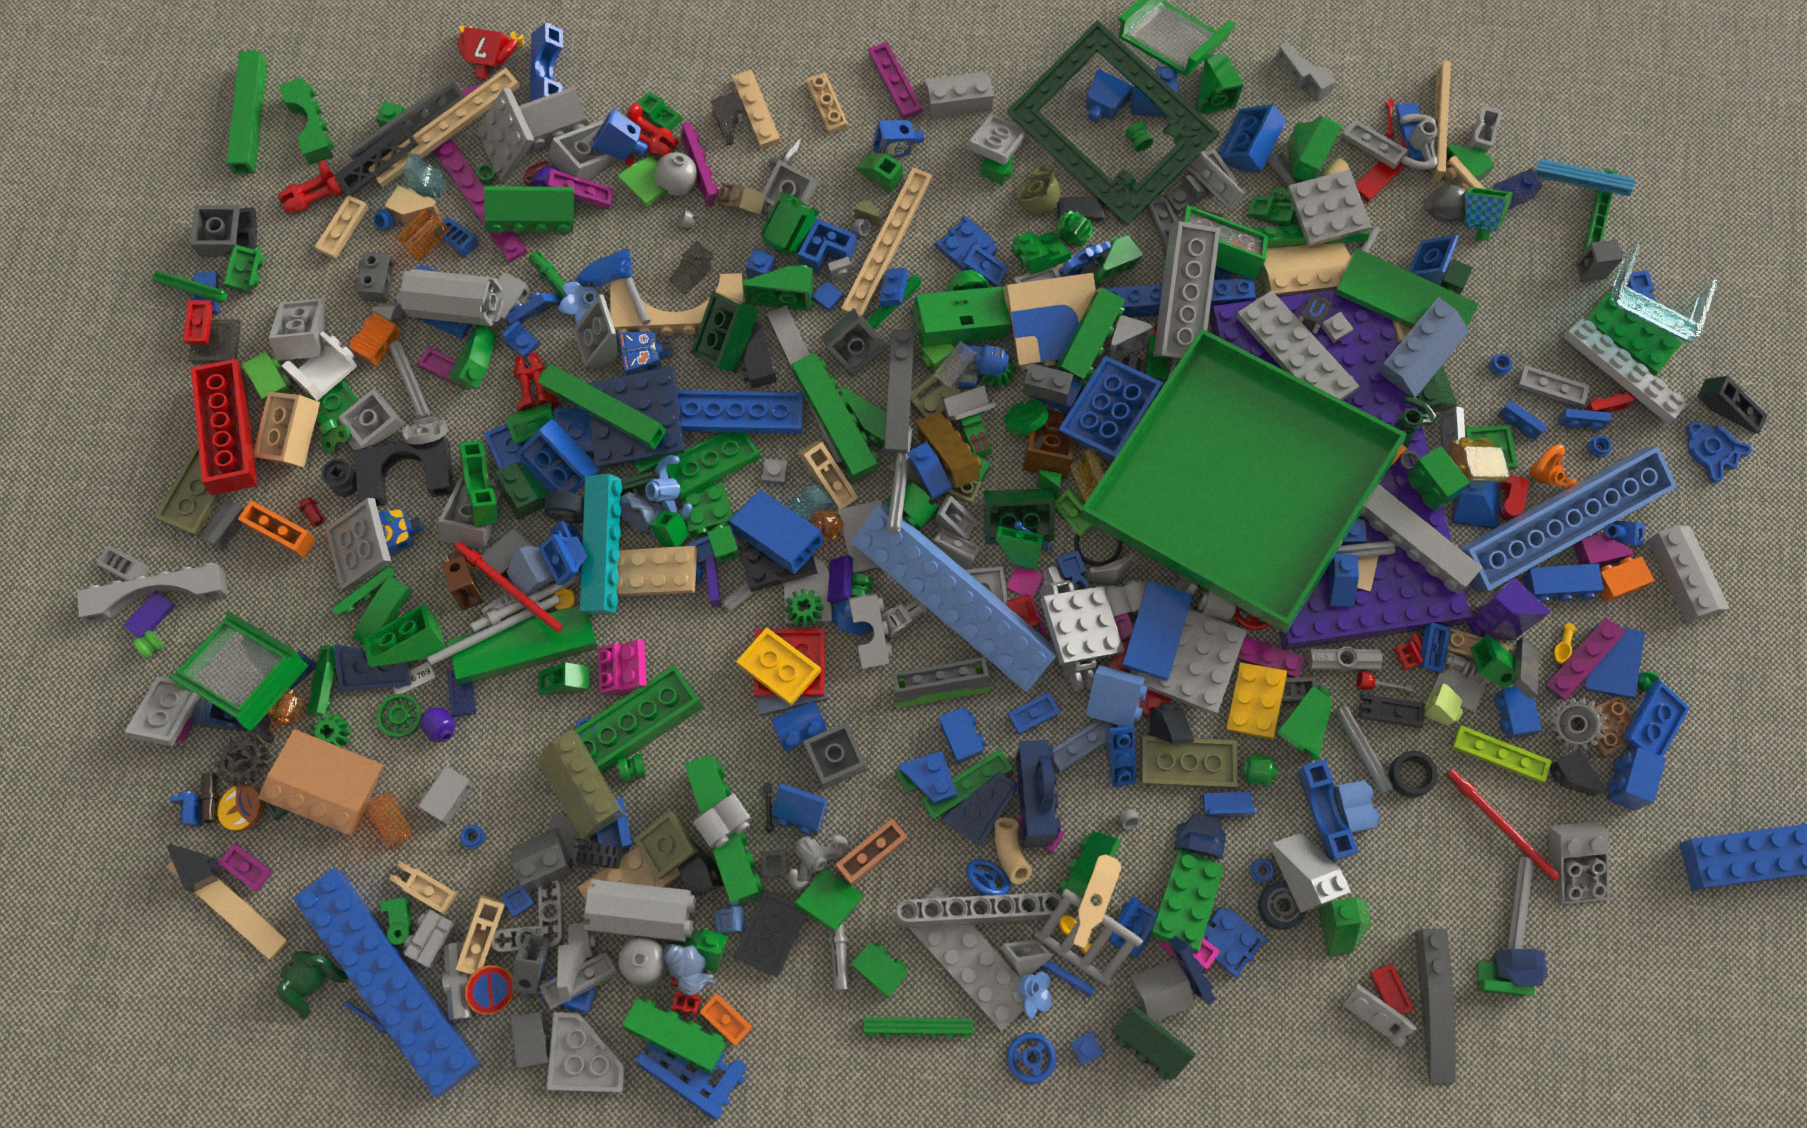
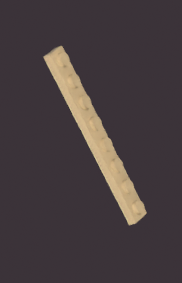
(451, 122)
(887, 242)

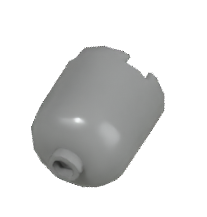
(643, 962)

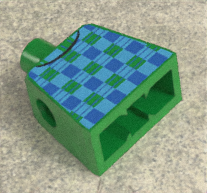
(1486, 210)

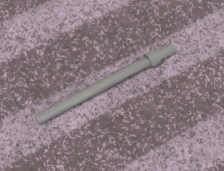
(493, 617)
(490, 631)

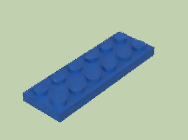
(741, 411)

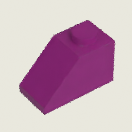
(1600, 550)

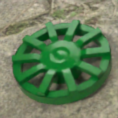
(399, 715)

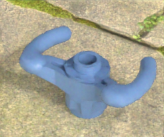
(666, 489)

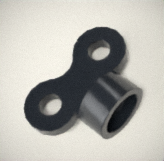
(262, 729)

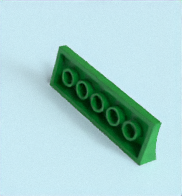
(1395, 291)
(524, 646)
(639, 718)

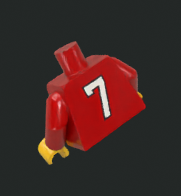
(486, 48)

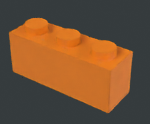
(277, 529)

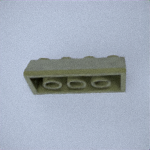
(579, 784)

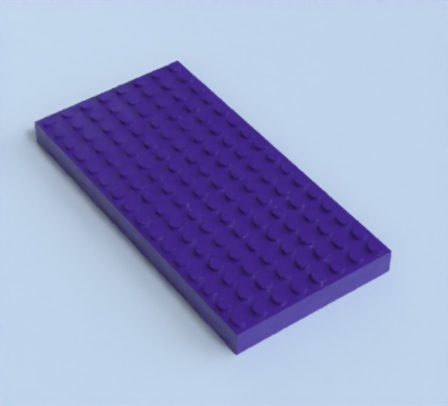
(1402, 591)

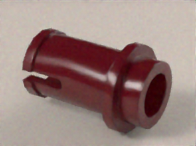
(311, 511)

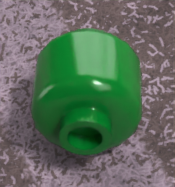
(1260, 770)

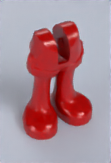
(661, 138)
(296, 198)
(524, 376)

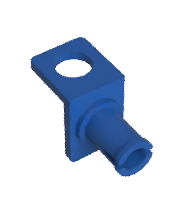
(1626, 532)

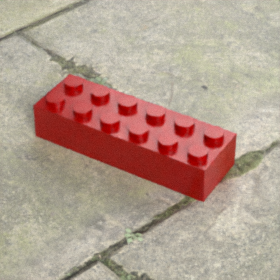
(223, 427)

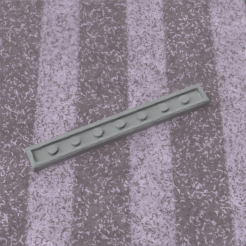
(794, 350)

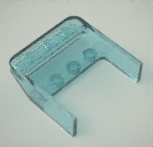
(1656, 313)

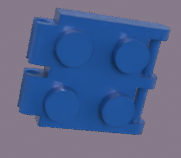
(957, 243)
(1233, 939)

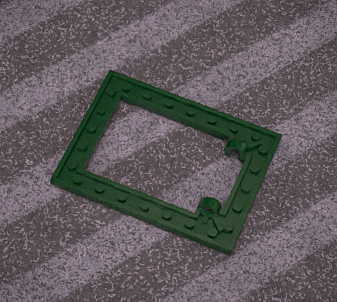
(1188, 128)

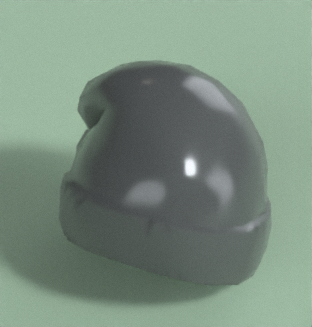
(1446, 203)

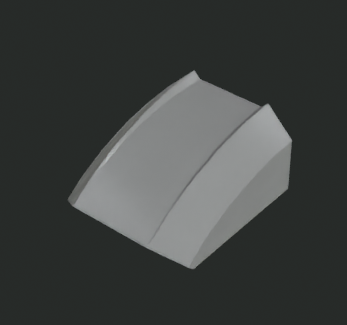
(790, 181)
(370, 420)

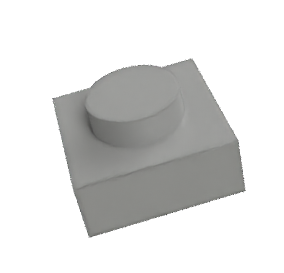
(839, 269)
(1337, 327)
(774, 471)

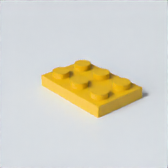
(778, 666)
(1257, 701)

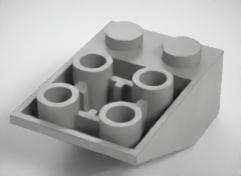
(1582, 860)

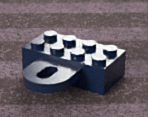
(1037, 794)

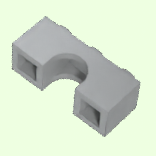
(875, 650)

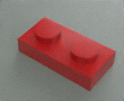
(198, 322)
(1614, 403)

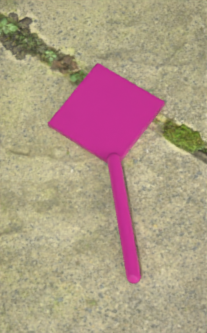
(1027, 582)

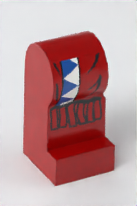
(1514, 497)

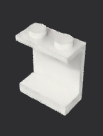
(325, 371)

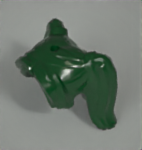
(303, 976)

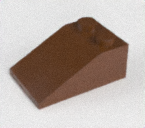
(1049, 448)

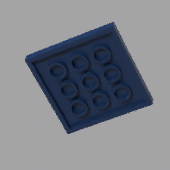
(653, 395)

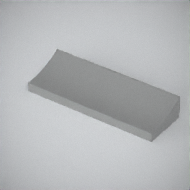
(1186, 287)

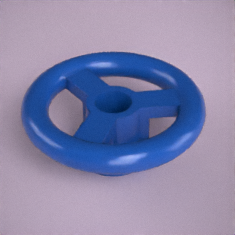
(984, 882)
(1013, 1054)

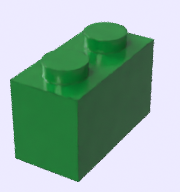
(880, 969)

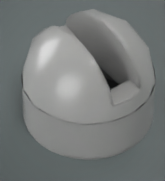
(687, 219)
(864, 223)
(1129, 819)

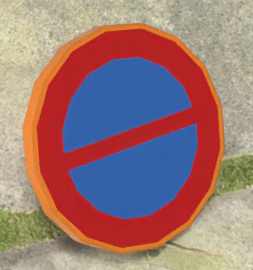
(489, 989)

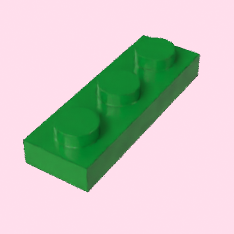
(363, 592)
(322, 681)

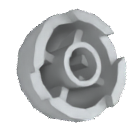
(676, 173)

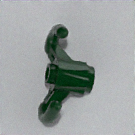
(1412, 419)

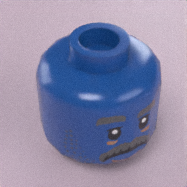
(992, 360)

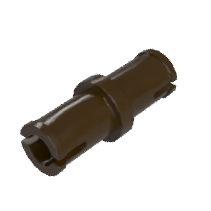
(208, 798)

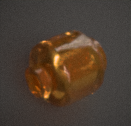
(828, 522)
(287, 709)

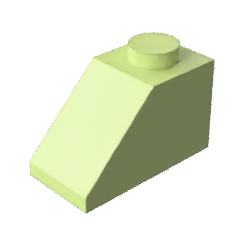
(1443, 705)

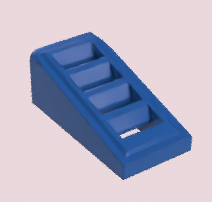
(467, 245)

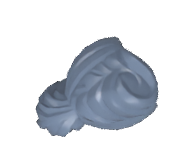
(639, 512)
(685, 966)

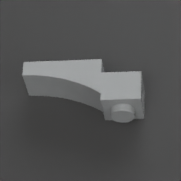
(1303, 73)
(572, 957)

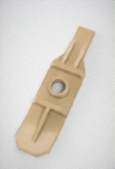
(1100, 886)

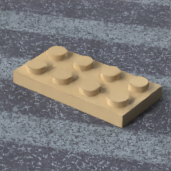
(657, 571)
(632, 870)

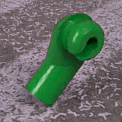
(1280, 195)

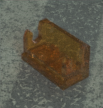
(422, 233)
(388, 820)

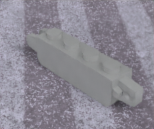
(1053, 585)

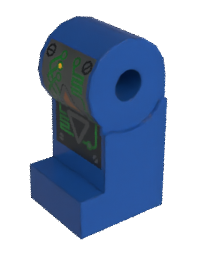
(970, 377)

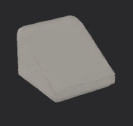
(388, 310)

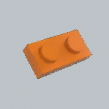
(726, 1019)

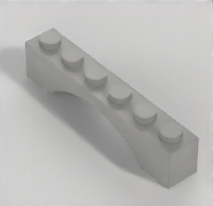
(105, 602)

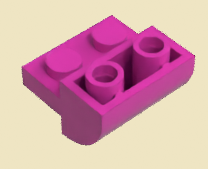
(622, 667)

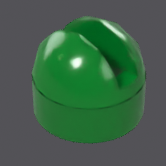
(481, 170)

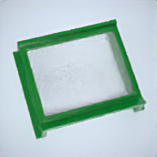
(1170, 34)
(240, 670)

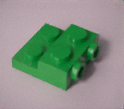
(1039, 252)
(708, 510)

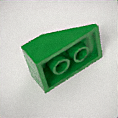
(782, 287)
(405, 639)

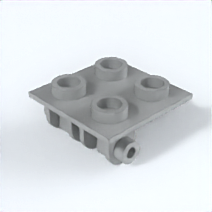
(1463, 679)

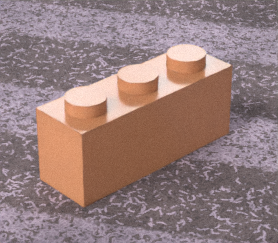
(871, 852)

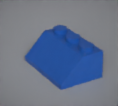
(1252, 138)
(556, 459)

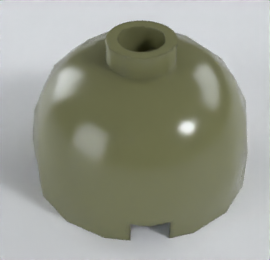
(1040, 194)

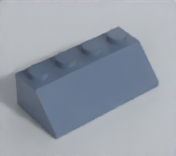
(1425, 348)

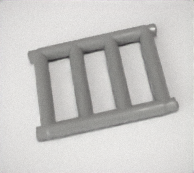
(1085, 963)

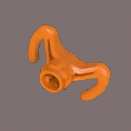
(1550, 470)

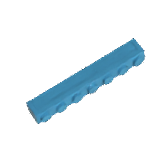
(1585, 177)

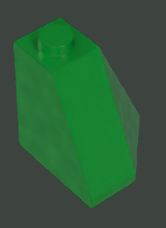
(1218, 85)
(1310, 146)
(1308, 721)
(1344, 924)

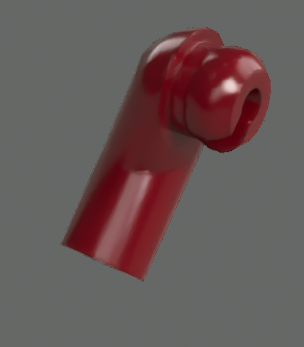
(531, 171)

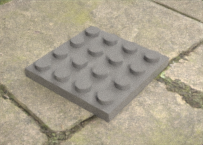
(1201, 663)

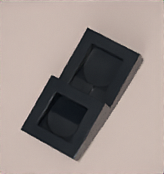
(1090, 207)
(247, 228)

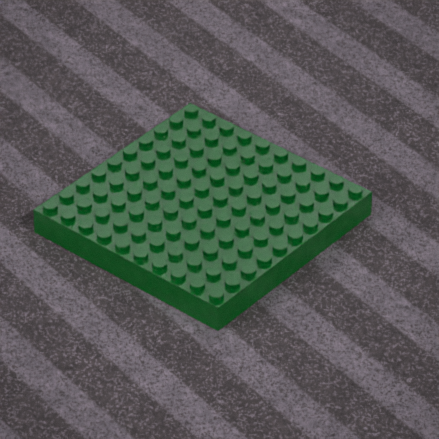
(1243, 479)

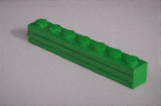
(1598, 215)
(918, 1027)

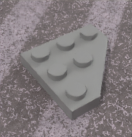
(581, 1058)

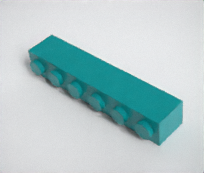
(601, 544)

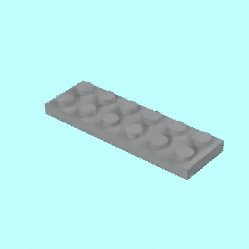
(1295, 346)
(1625, 370)
(973, 965)

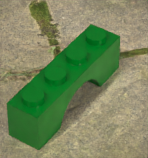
(313, 140)
(475, 476)

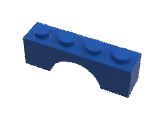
(545, 47)
(1333, 832)

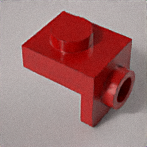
(1024, 608)

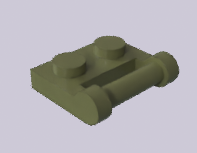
(932, 403)

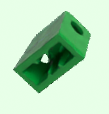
(1494, 661)

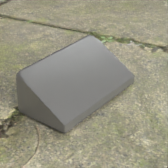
(957, 548)

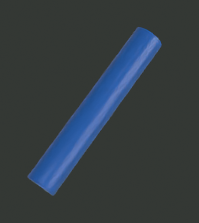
(1069, 978)

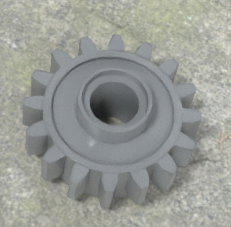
(1592, 727)

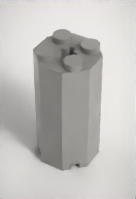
(450, 297)
(639, 910)

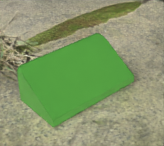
(1070, 507)

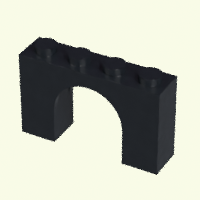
(374, 463)

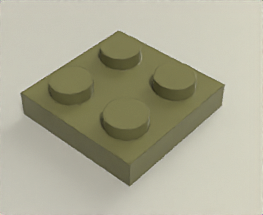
(665, 845)

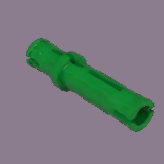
(547, 272)

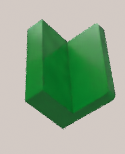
(527, 422)
(1488, 982)

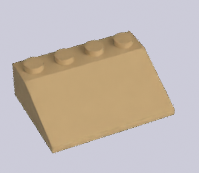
(1303, 268)

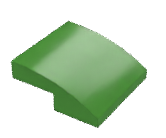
(640, 181)

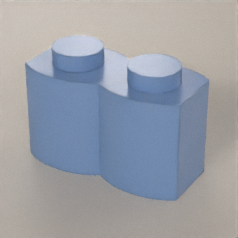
(1356, 806)

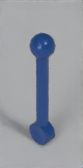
(1019, 526)
(350, 1006)

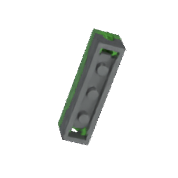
(941, 682)

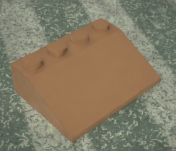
(321, 782)

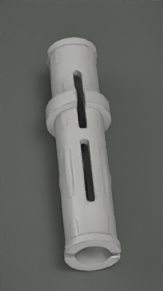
(839, 959)

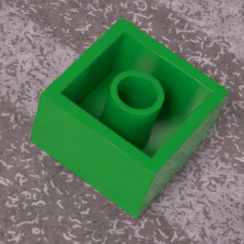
(1437, 479)

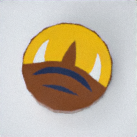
(240, 808)

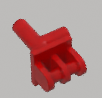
(1410, 653)
(680, 997)

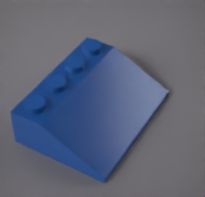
(1110, 408)

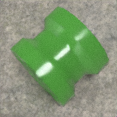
(148, 644)

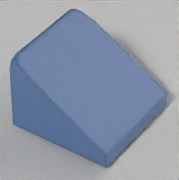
(730, 920)

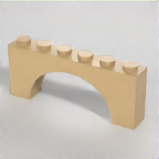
(626, 319)

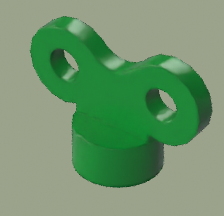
(333, 435)

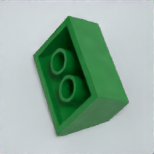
(1082, 867)

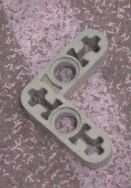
(541, 930)

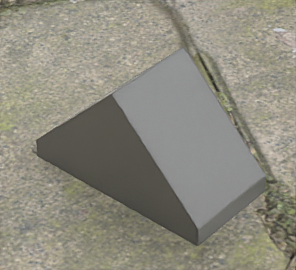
(955, 518)
(1026, 956)

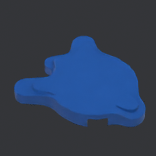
(1084, 258)
(607, 269)
(1714, 449)

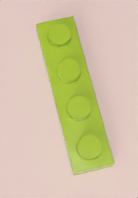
(1501, 754)

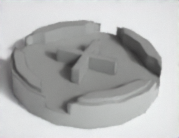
(424, 430)

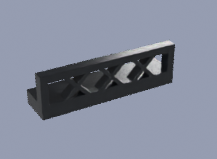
(359, 167)

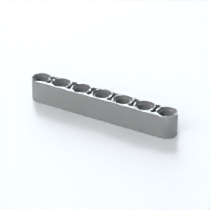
(967, 913)

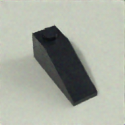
(757, 359)
(1730, 401)
(700, 873)

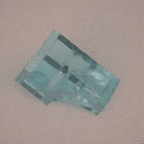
(423, 177)
(810, 501)

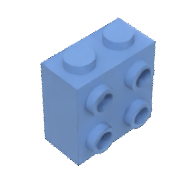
(1116, 696)

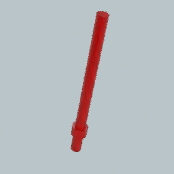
(475, 560)
(1467, 789)

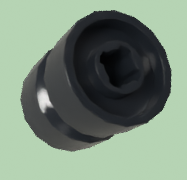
(339, 477)

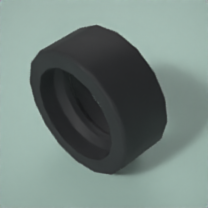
(1429, 766)

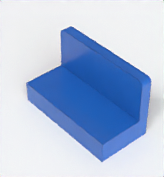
(1228, 805)
(616, 833)

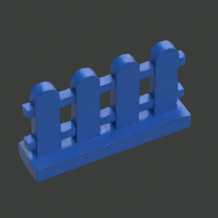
(697, 1082)

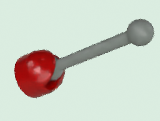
(1366, 681)

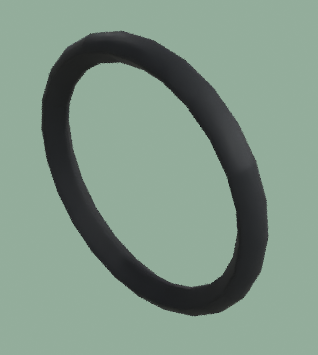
(1096, 563)

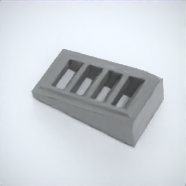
(135, 568)

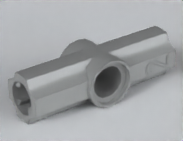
(1359, 659)
(454, 984)

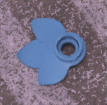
(575, 301)
(1035, 993)

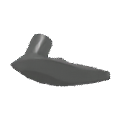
(788, 156)

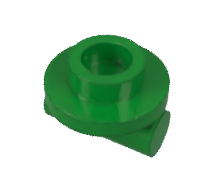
(1646, 679)

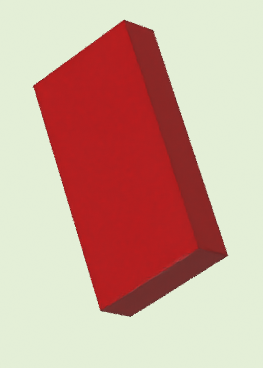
(1391, 989)

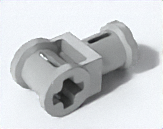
(901, 617)

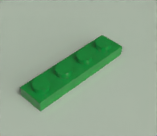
(969, 782)

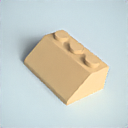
(286, 429)

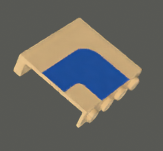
(1047, 315)

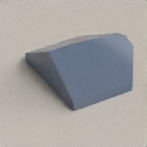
(529, 570)

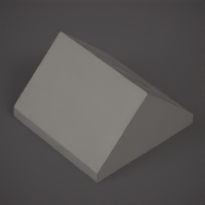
(1129, 337)
(1163, 990)

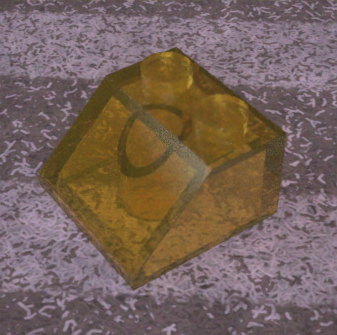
(1479, 459)

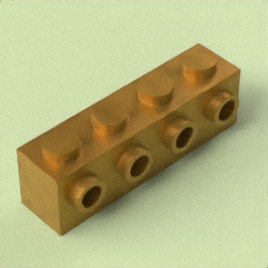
(951, 451)

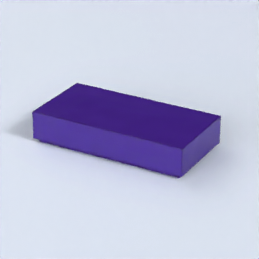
(840, 579)
(713, 584)
(149, 614)

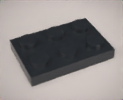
(765, 572)
(770, 934)

